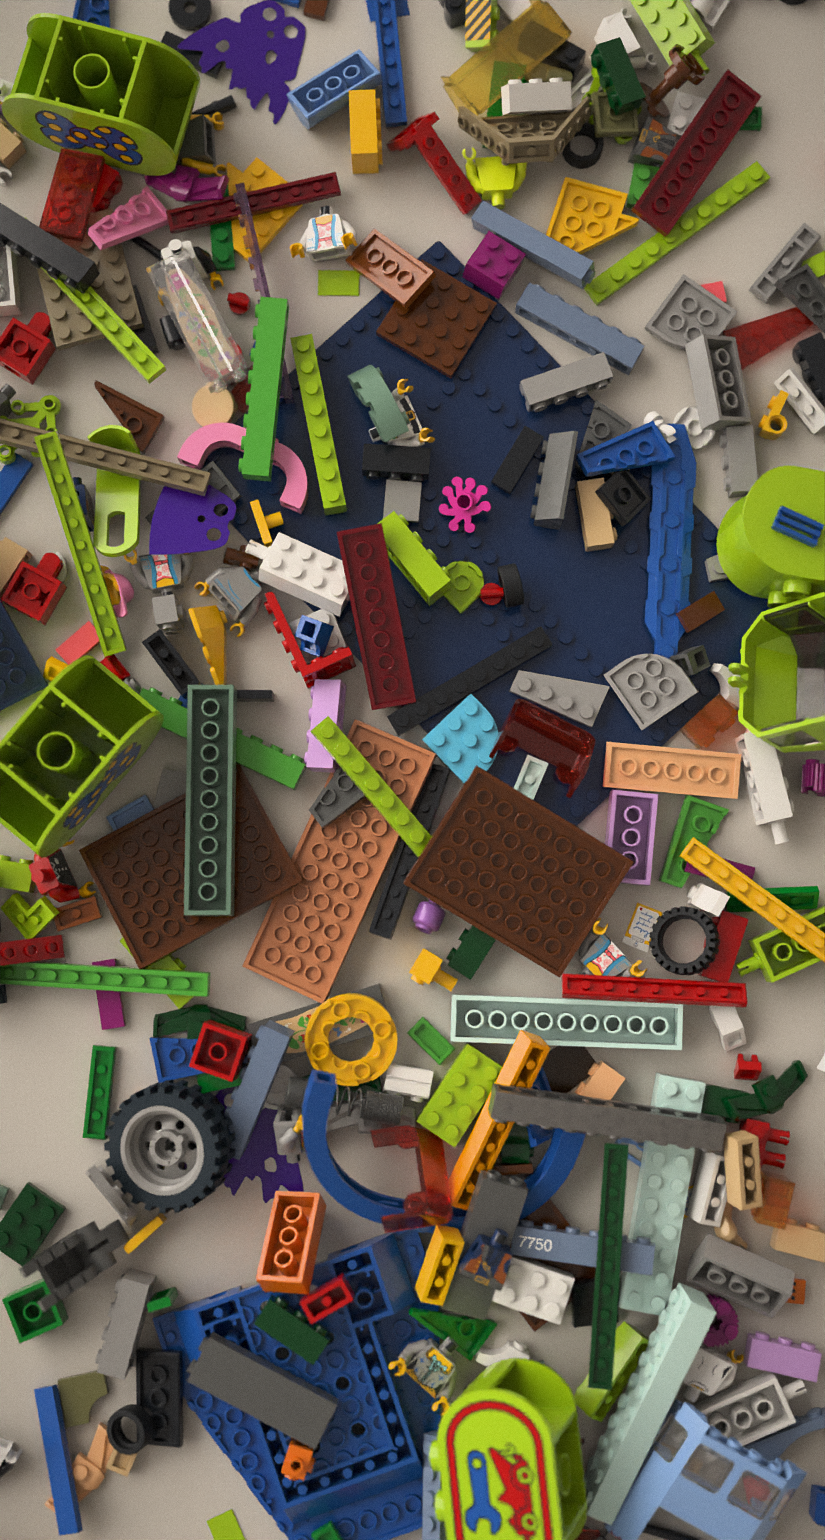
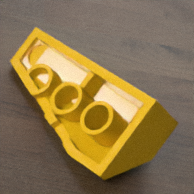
(211, 630)

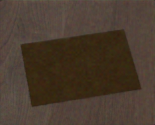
(567, 1067)

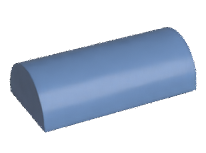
(330, 89)

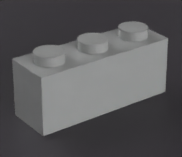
(738, 460)

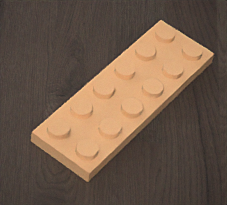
(671, 770)

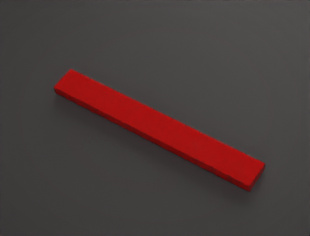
(654, 990)

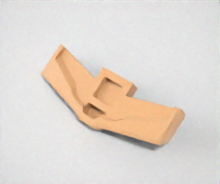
(90, 1469)

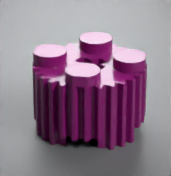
(813, 777)
(726, 1324)

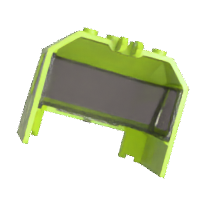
(784, 676)

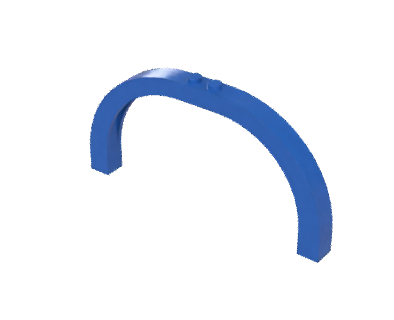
(372, 1205)

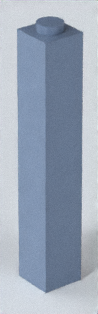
(536, 245)

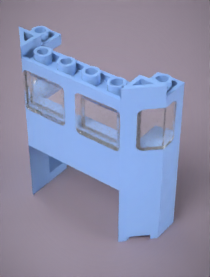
(706, 1482)

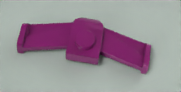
(187, 185)

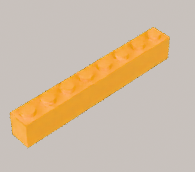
(488, 1135)

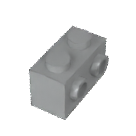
(169, 614)

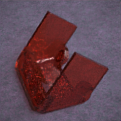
(548, 739)
(434, 1202)

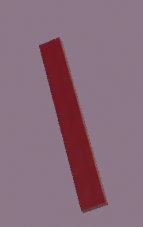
(260, 202)

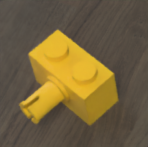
(428, 969)

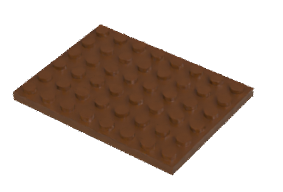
(518, 871)
(144, 874)

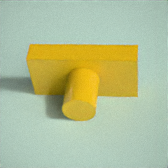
(265, 522)

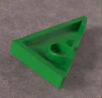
(466, 1330)

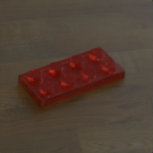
(72, 194)

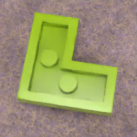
(28, 919)

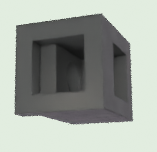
(692, 660)

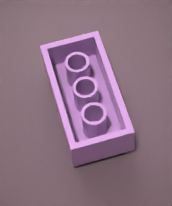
(632, 831)

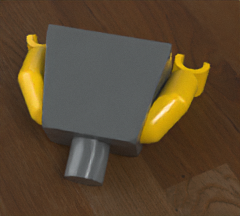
(199, 144)

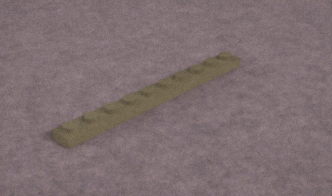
(111, 459)

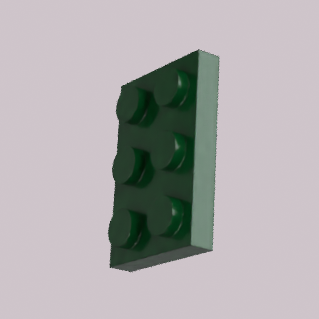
(28, 1223)

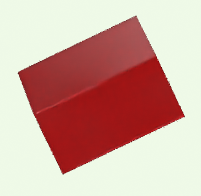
(115, 666)

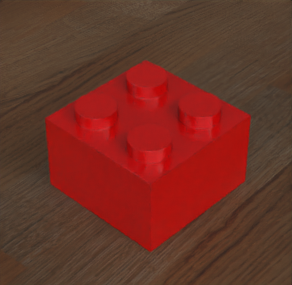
(220, 1050)

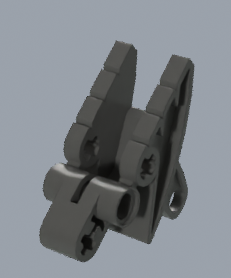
(76, 1260)

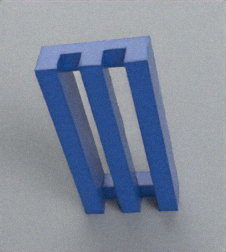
(799, 518)

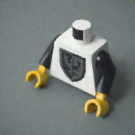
(199, 256)

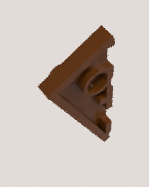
(132, 415)

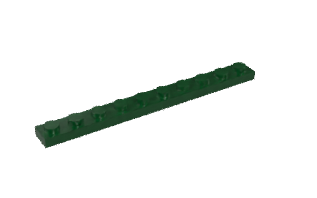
(608, 1266)

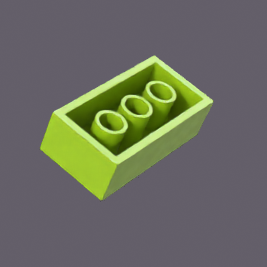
(414, 560)
(460, 1094)

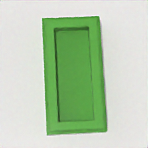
(431, 1040)

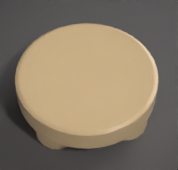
(213, 407)

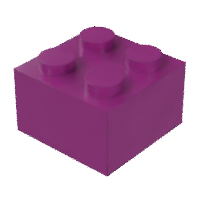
(493, 265)

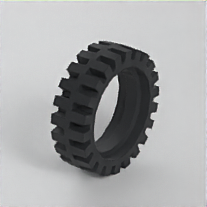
(703, 960)

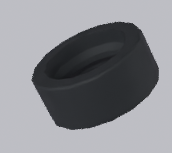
(584, 161)
(511, 583)
(116, 1435)

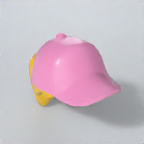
(120, 590)

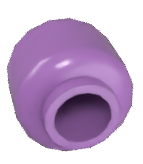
(428, 917)

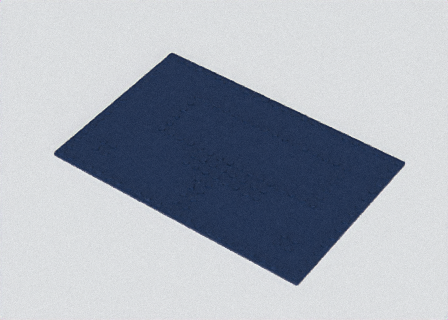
(582, 599)

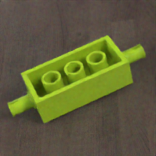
(675, 23)
(778, 953)

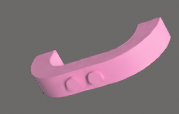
(218, 435)

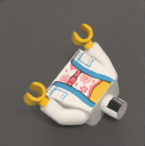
(325, 237)

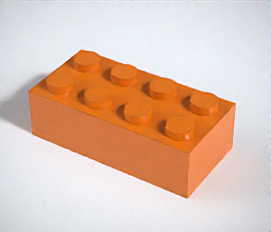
(291, 1242)

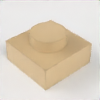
(120, 1462)

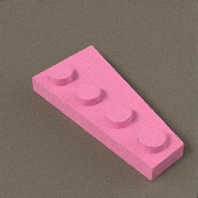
(135, 218)

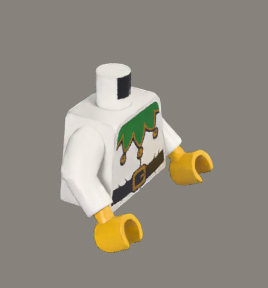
(416, 436)

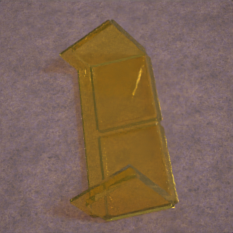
(506, 57)

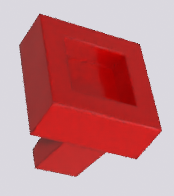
(747, 1069)

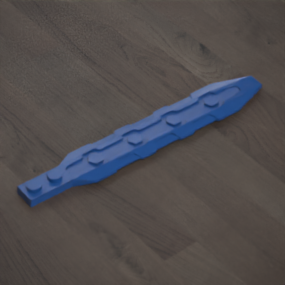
(670, 544)

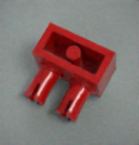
(765, 1133)

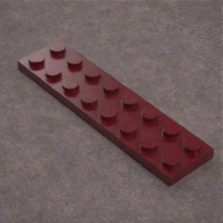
(696, 153)
(376, 616)

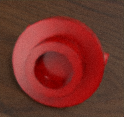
(239, 302)
(491, 594)

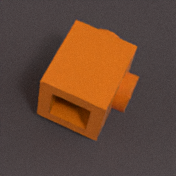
(298, 1460)

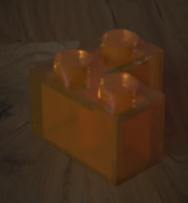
(713, 717)
(776, 1200)

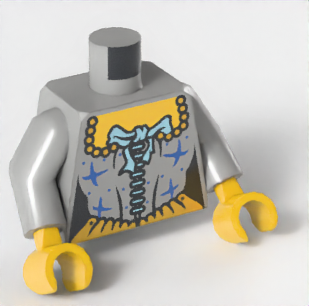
(431, 1368)

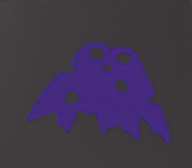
(248, 51)
(260, 1148)

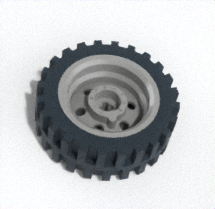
(138, 1166)

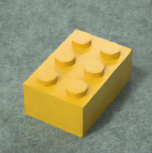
(365, 131)

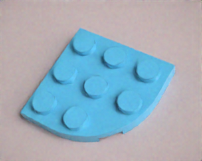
(464, 738)

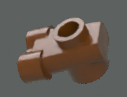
(240, 558)

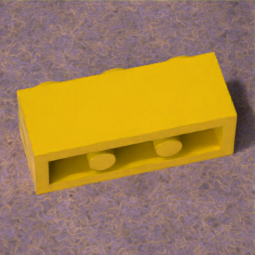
(439, 1265)

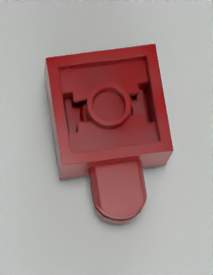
(24, 340)
(36, 589)

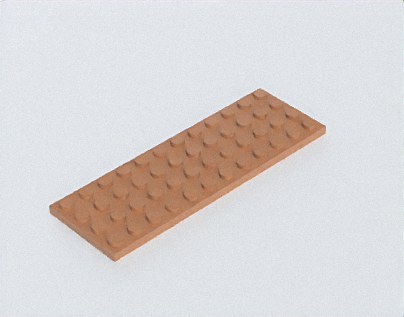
(340, 868)

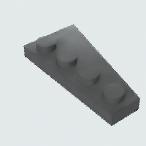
(805, 293)

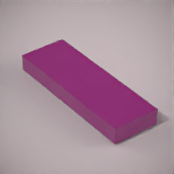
(110, 1003)

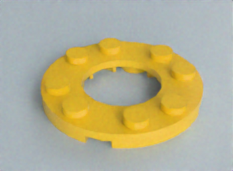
(361, 1007)

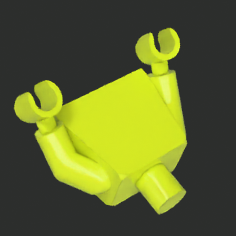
(493, 178)

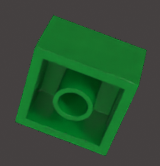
(27, 1315)

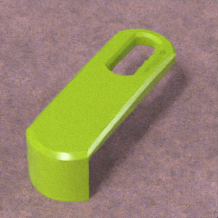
(116, 494)

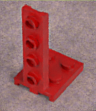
(438, 158)
(320, 667)
(31, 950)

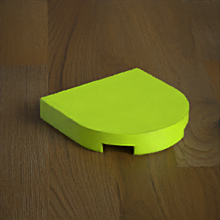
(465, 584)

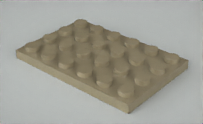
(112, 285)

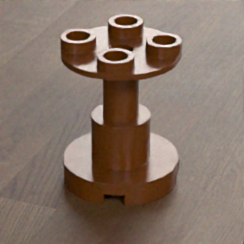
(683, 68)

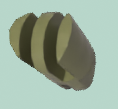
(547, 72)

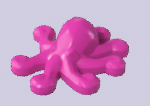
(464, 503)

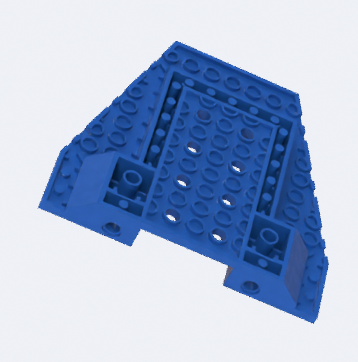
(358, 1481)

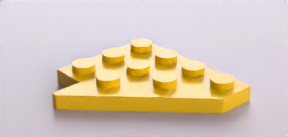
(588, 215)
(268, 224)

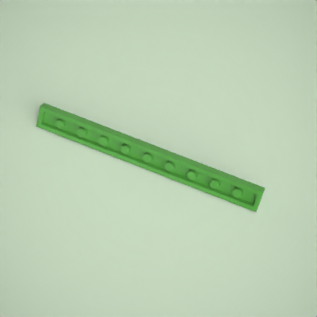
(107, 978)

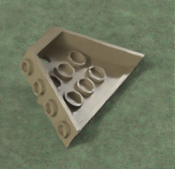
(527, 135)

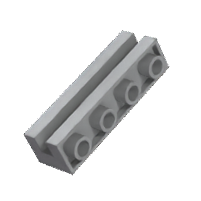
(565, 382)

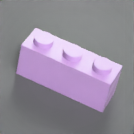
(782, 1356)

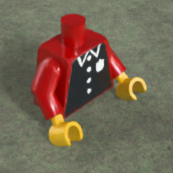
(55, 877)

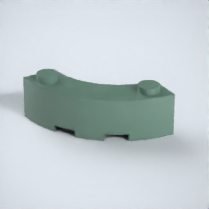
(373, 392)

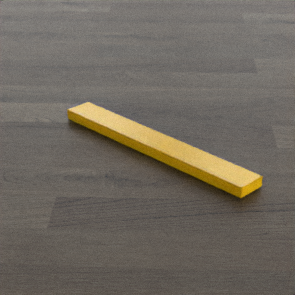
(755, 897)

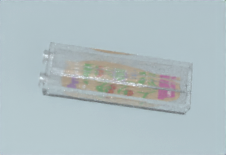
(198, 321)

